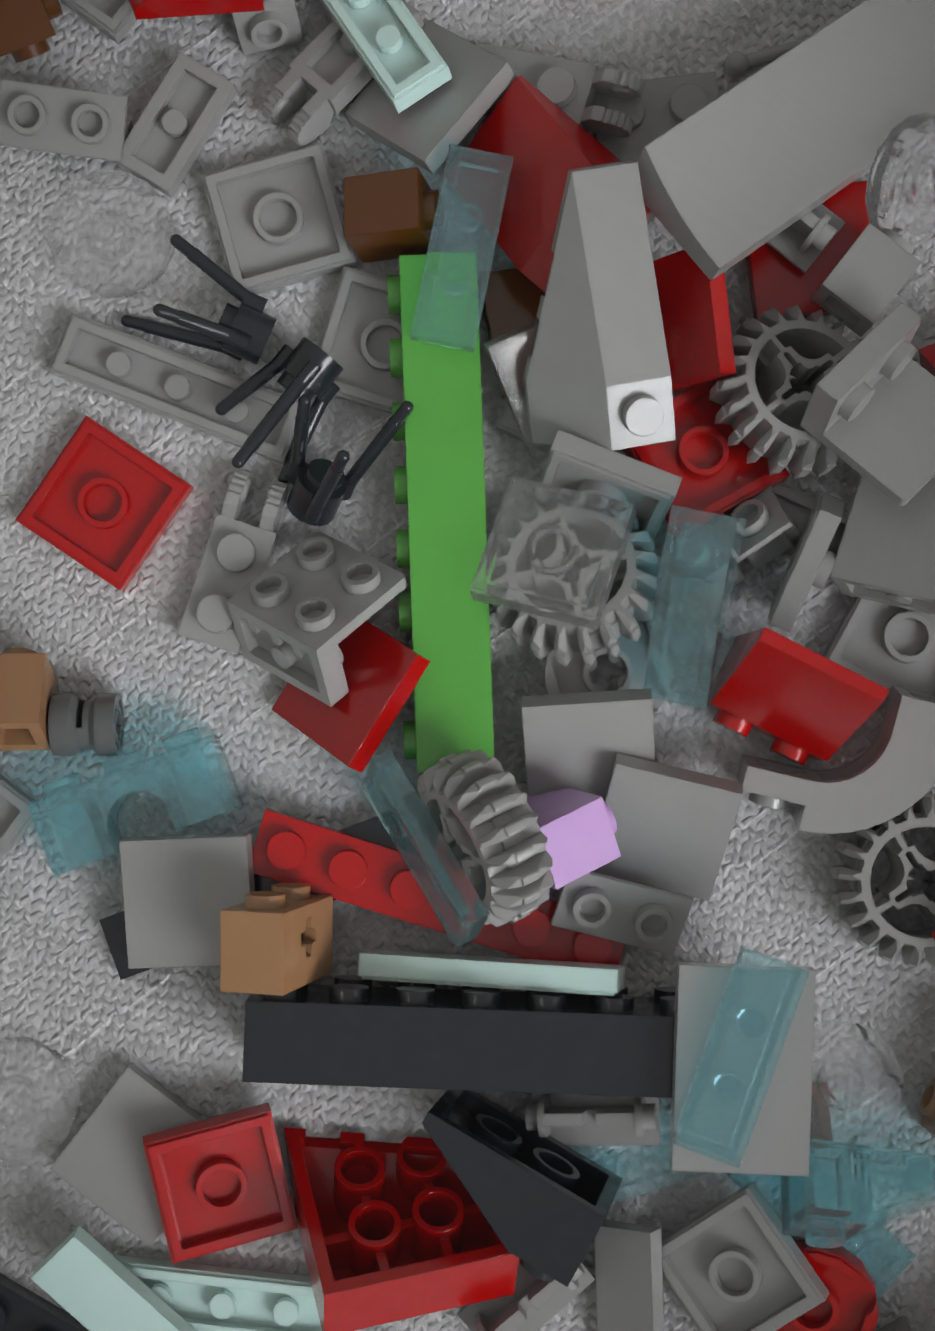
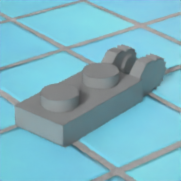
(330, 72)
(575, 87)
(231, 561)

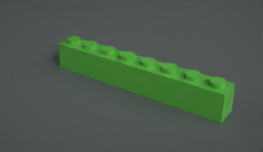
(443, 535)

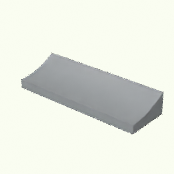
(791, 132)

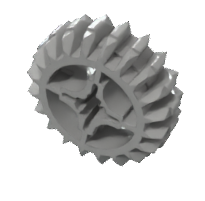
(785, 356)
(631, 603)
(489, 832)
(893, 891)

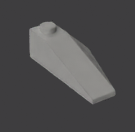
(600, 329)

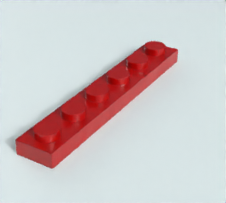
(380, 881)

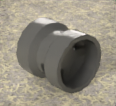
(86, 724)

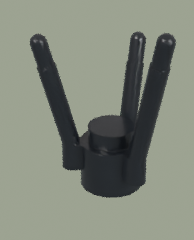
(240, 330)
(306, 372)
(322, 483)

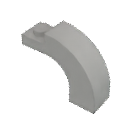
(865, 791)

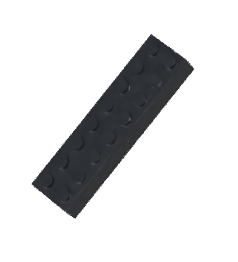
(461, 1039)

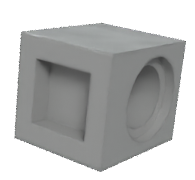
(867, 278)

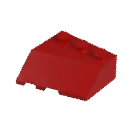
(390, 1231)

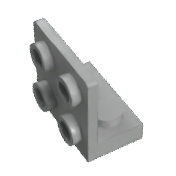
(880, 409)
(307, 606)

